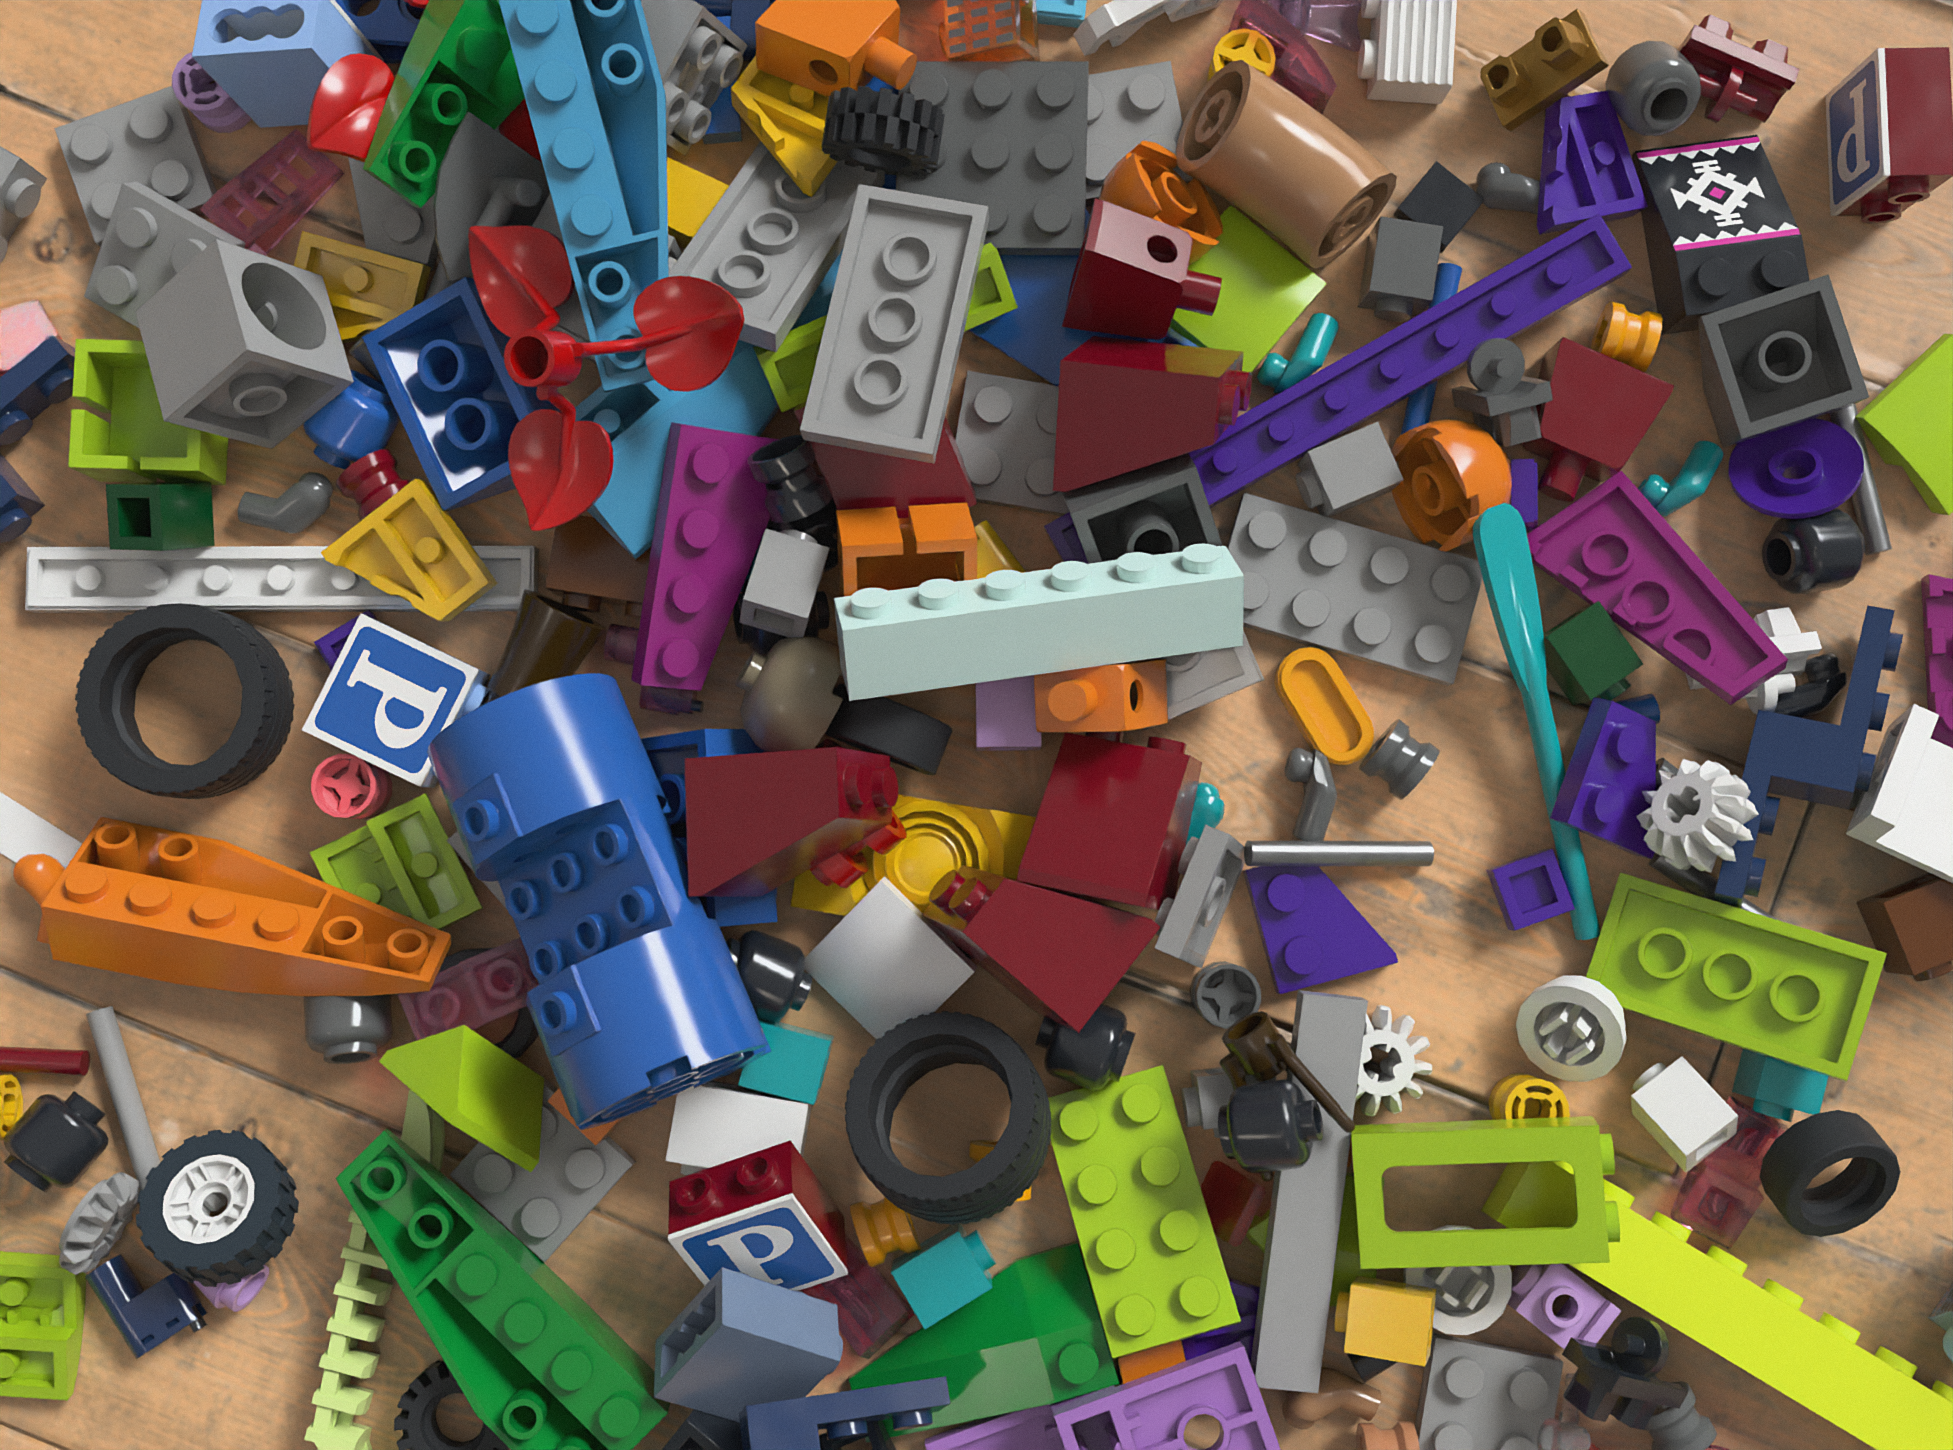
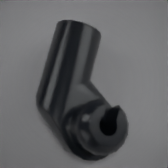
(1814, 696)

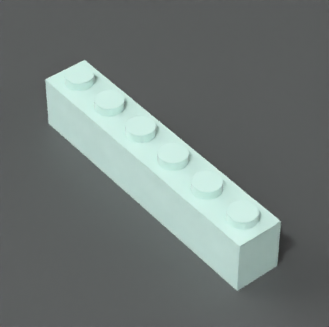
(1039, 621)

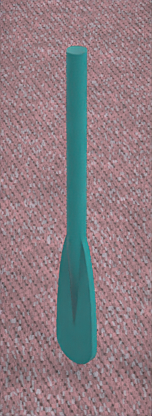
(1515, 606)

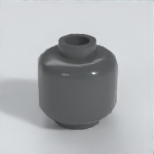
(1653, 88)
(348, 1026)

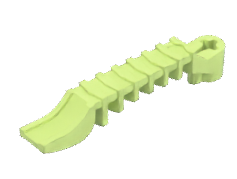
(335, 1397)

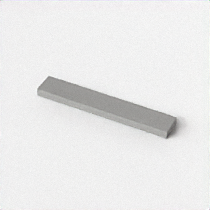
(1308, 1204)

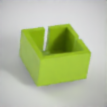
(137, 442)

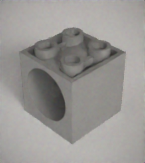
(695, 63)
(243, 346)

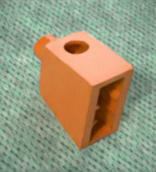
(833, 44)
(1100, 698)

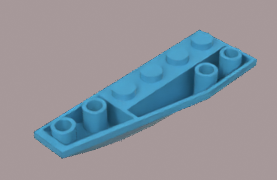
(604, 155)
(641, 420)

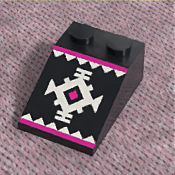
(1715, 228)

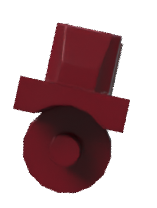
(1735, 74)

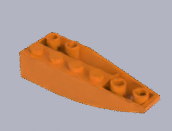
(228, 920)

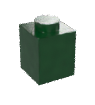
(160, 515)
(1589, 655)

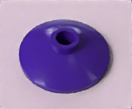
(1797, 470)

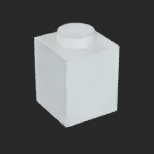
(1682, 1112)

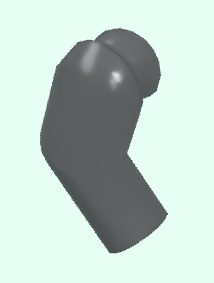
(1319, 792)

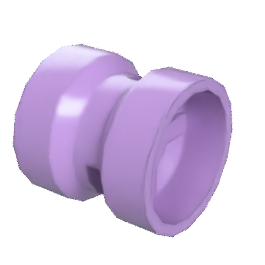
(206, 100)

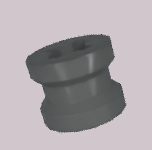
(1399, 759)
(1680, 1427)

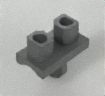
(1504, 396)

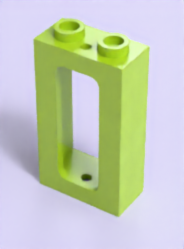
(1480, 1142)

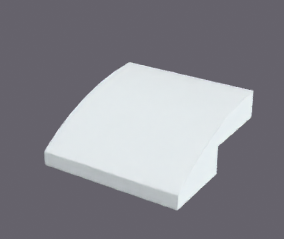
(887, 962)

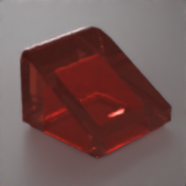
(22, 330)
(1231, 1201)

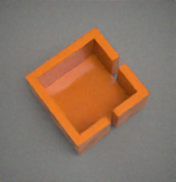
(904, 552)

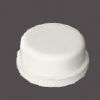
(1572, 1028)
(1465, 1295)

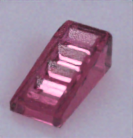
(243, 189)

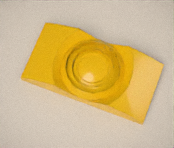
(937, 841)

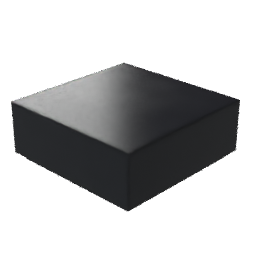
(1440, 201)

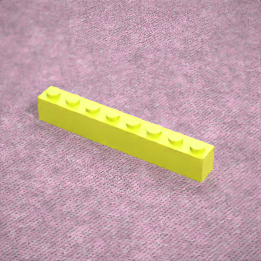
(1738, 1319)

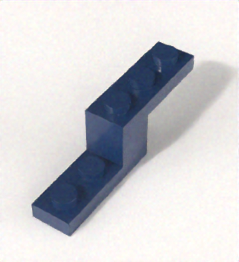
(25, 392)
(1812, 757)
(844, 1414)

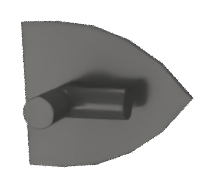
(483, 184)

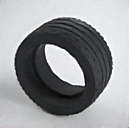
(109, 693)
(903, 1059)

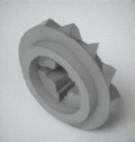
(98, 1223)

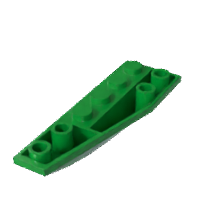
(451, 67)
(503, 1322)

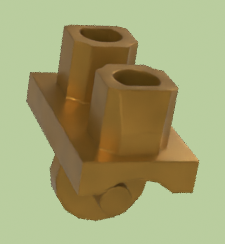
(1543, 69)

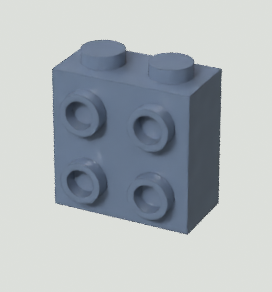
(745, 1346)

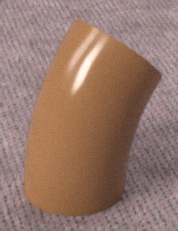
(1282, 163)

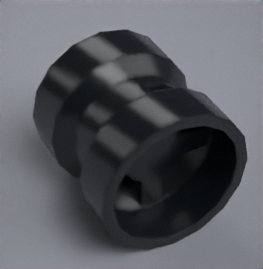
(789, 479)

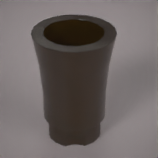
(543, 645)

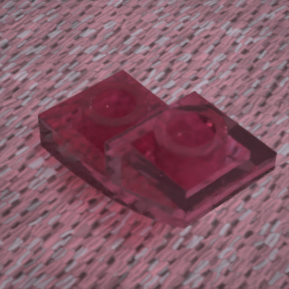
(472, 992)

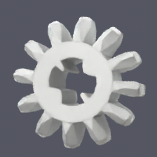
(1697, 815)
(1396, 1068)

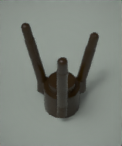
(1264, 1053)

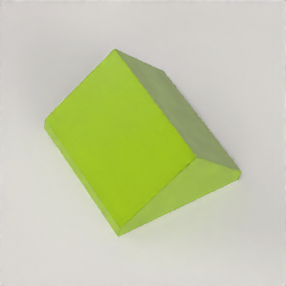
(475, 1090)

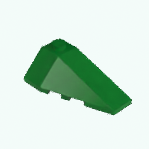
(1010, 1348)

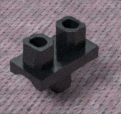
(1623, 1376)

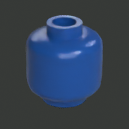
(353, 422)

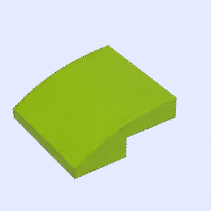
(1259, 292)
(1914, 424)
(402, 865)
(39, 1326)

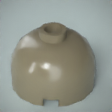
(790, 693)

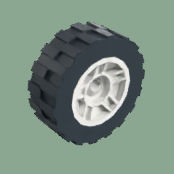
(200, 1180)

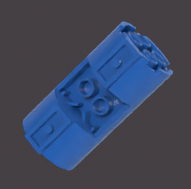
(577, 835)

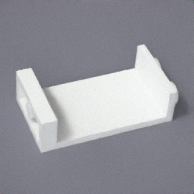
(1910, 796)

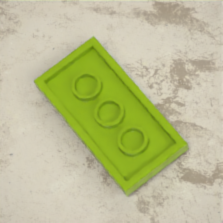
(1736, 975)
(1140, 1214)

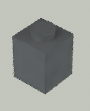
(1400, 268)

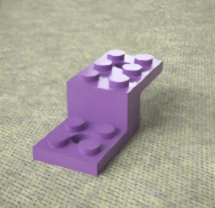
(1137, 1414)

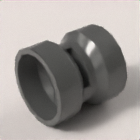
(1235, 996)

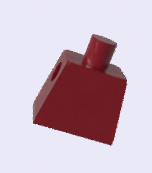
(1134, 276)
(1594, 416)

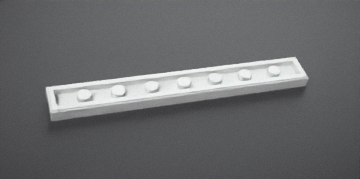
(238, 580)

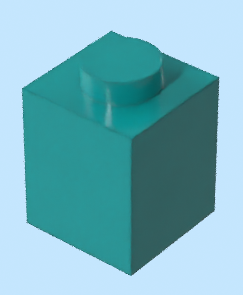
(793, 1066)
(1778, 1086)
(944, 1273)

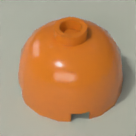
(1150, 186)
(1449, 480)

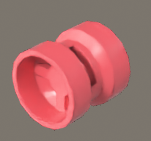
(337, 785)

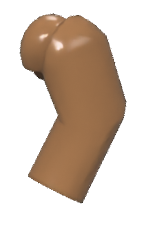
(1334, 1392)

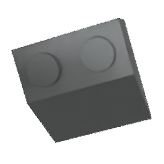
(1778, 361)
(1143, 511)

